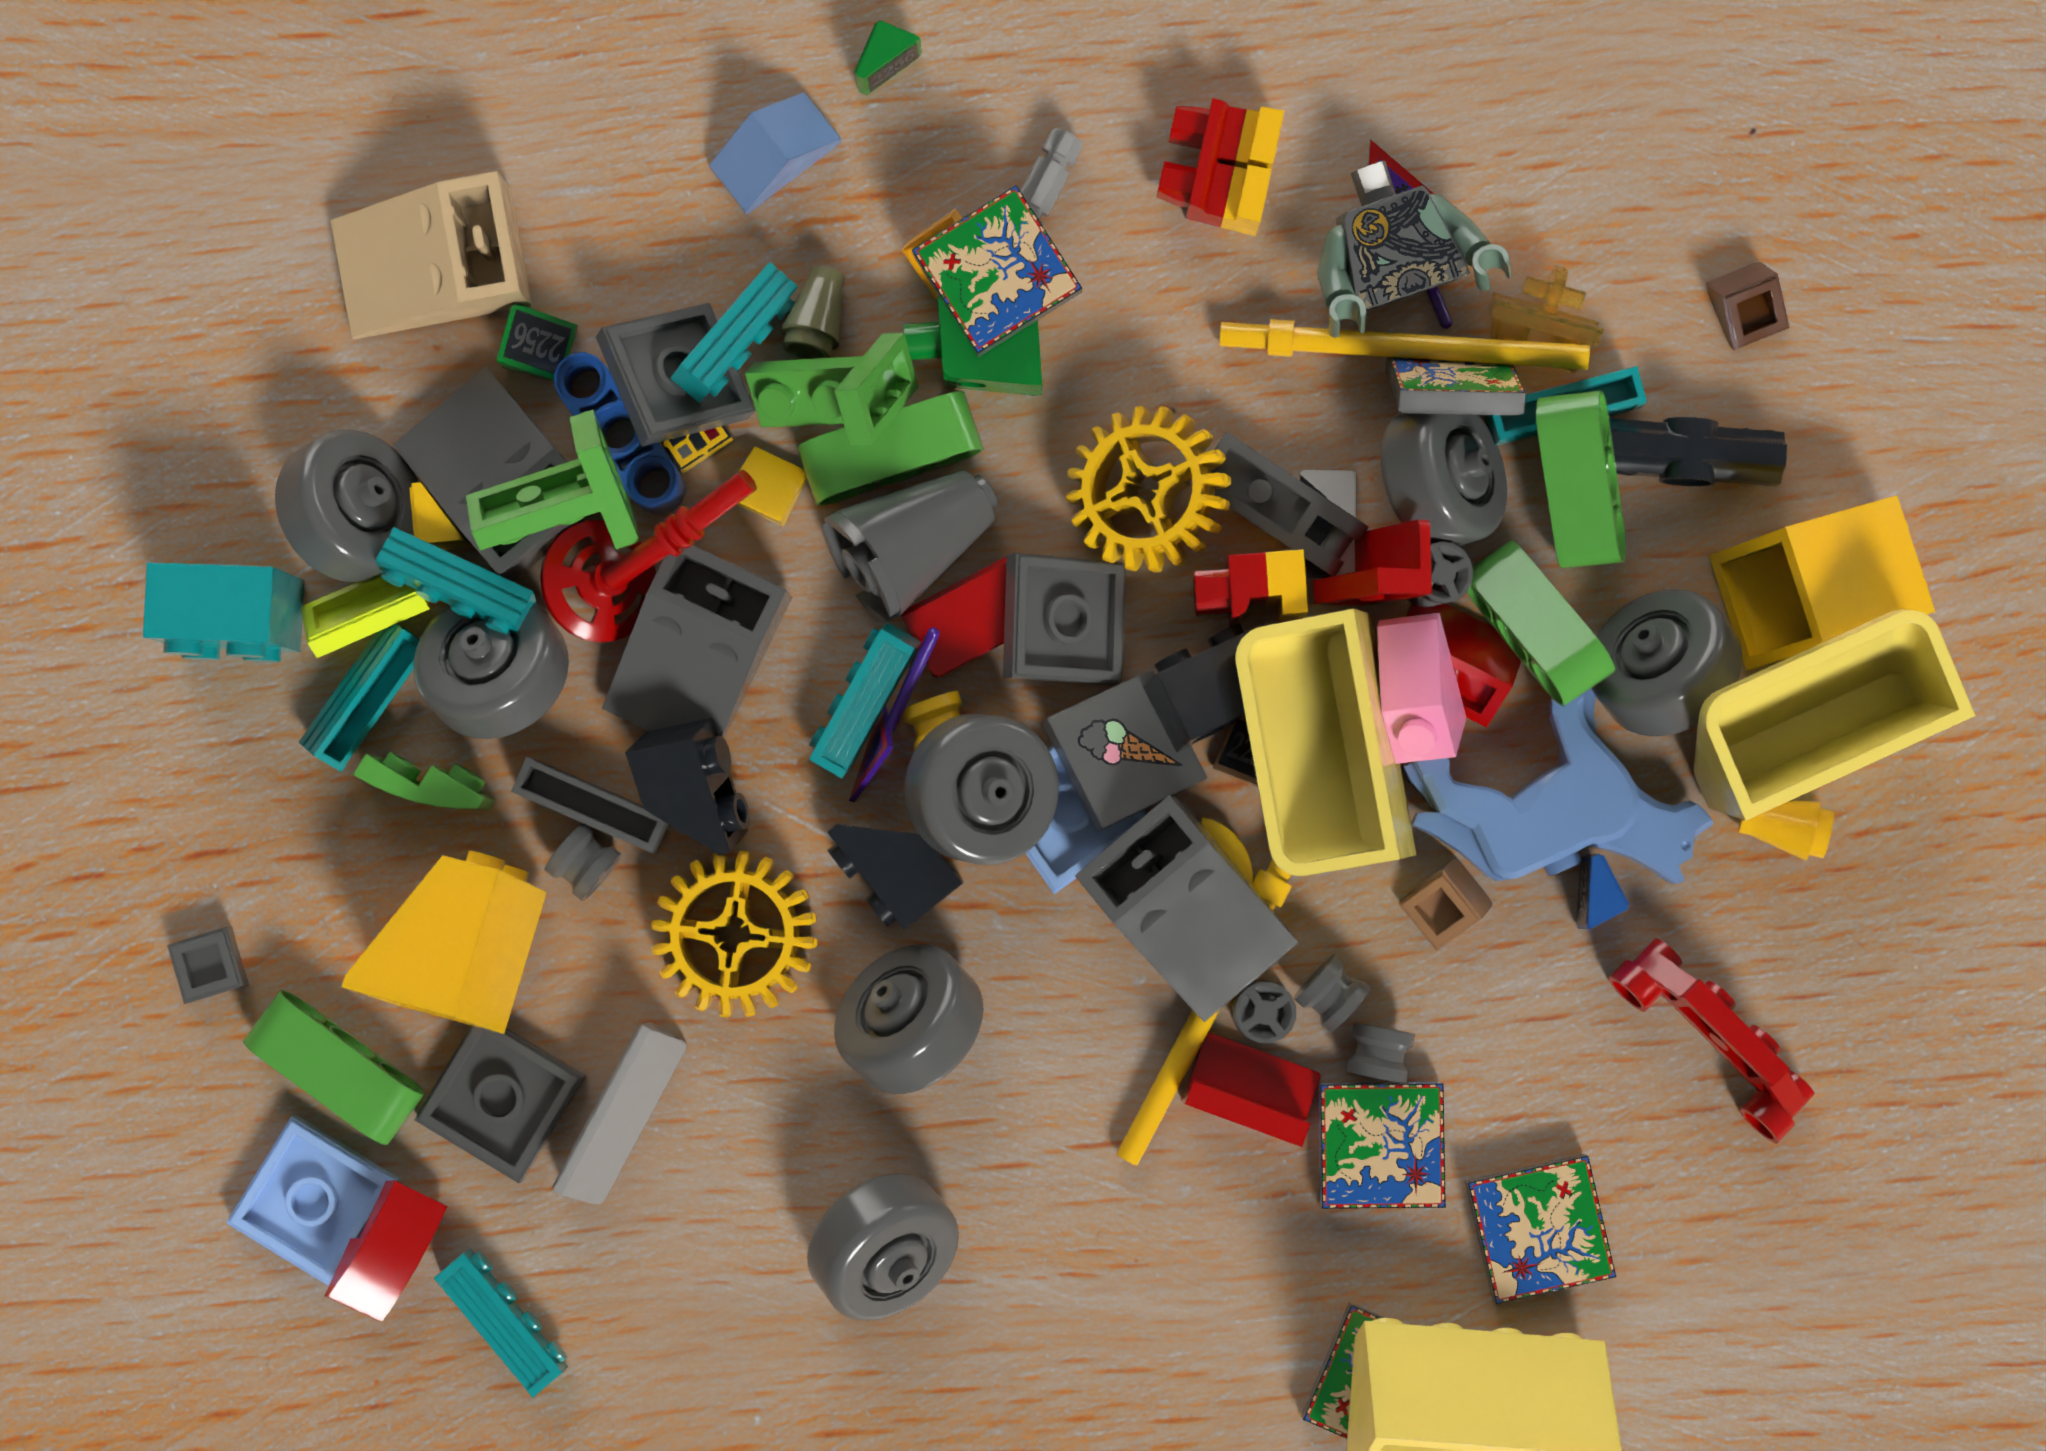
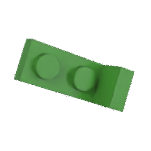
(849, 391)
(557, 495)

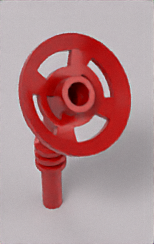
(633, 570)

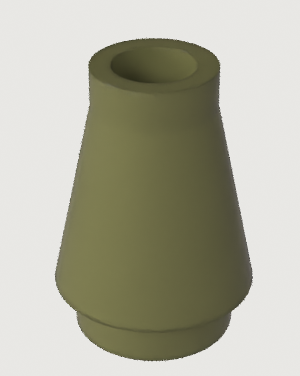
(815, 318)

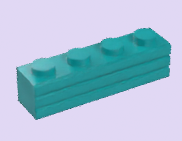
(730, 337)
(1621, 389)
(454, 581)
(361, 696)
(864, 700)
(501, 1321)

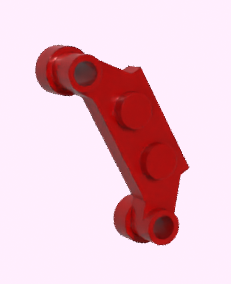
(1709, 1010)

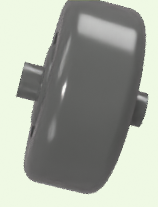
(1445, 473)
(343, 501)
(1667, 661)
(487, 679)
(981, 789)
(908, 1019)
(882, 1246)

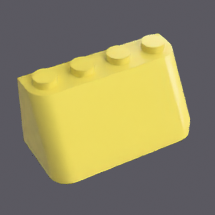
(1826, 713)
(1322, 744)
(1478, 1390)

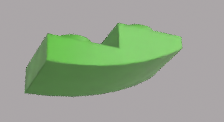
(439, 787)

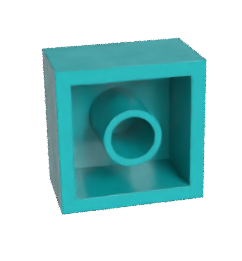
(223, 607)

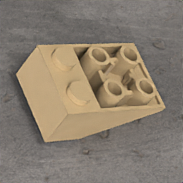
(431, 256)

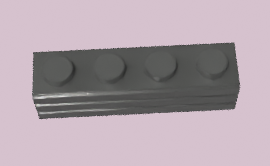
(589, 804)

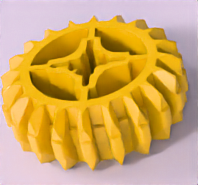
(1172, 479)
(681, 928)

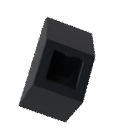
(1199, 692)
(688, 783)
(898, 867)

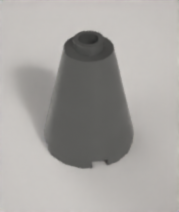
(908, 538)

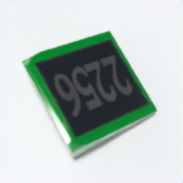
(885, 55)
(535, 342)

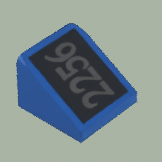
(1598, 893)

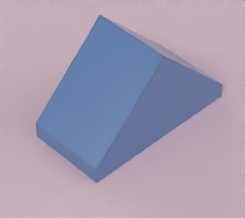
(773, 150)

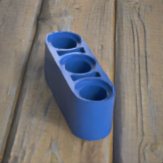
(632, 460)

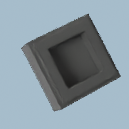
(208, 965)

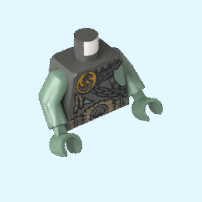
(1398, 248)

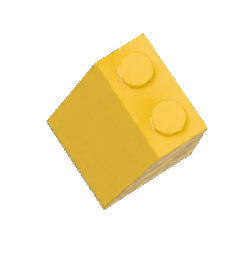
(1819, 580)
(455, 943)

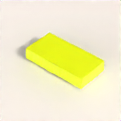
(357, 613)

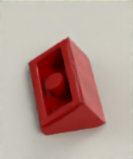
(967, 616)

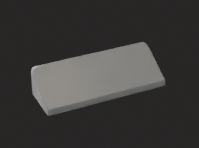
(620, 1114)

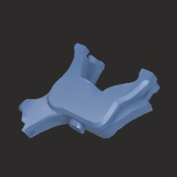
(1570, 807)

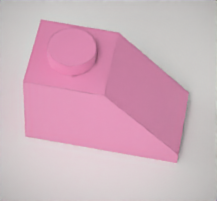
(1419, 689)

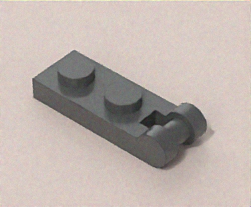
(1284, 505)

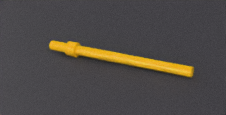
(1283, 338)
(1274, 889)

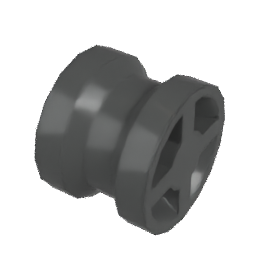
(1450, 574)
(582, 862)
(1332, 993)
(1278, 1014)
(1380, 1052)

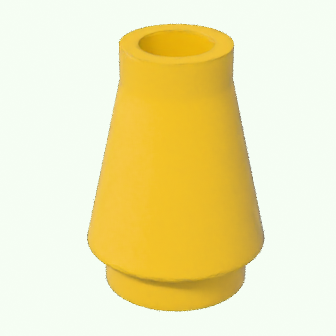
(1793, 827)

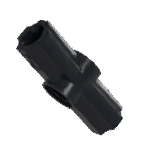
(1698, 452)

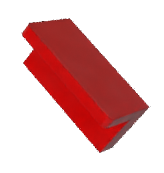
(1389, 567)
(1480, 659)
(1252, 1088)

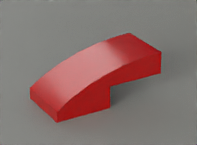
(387, 1252)

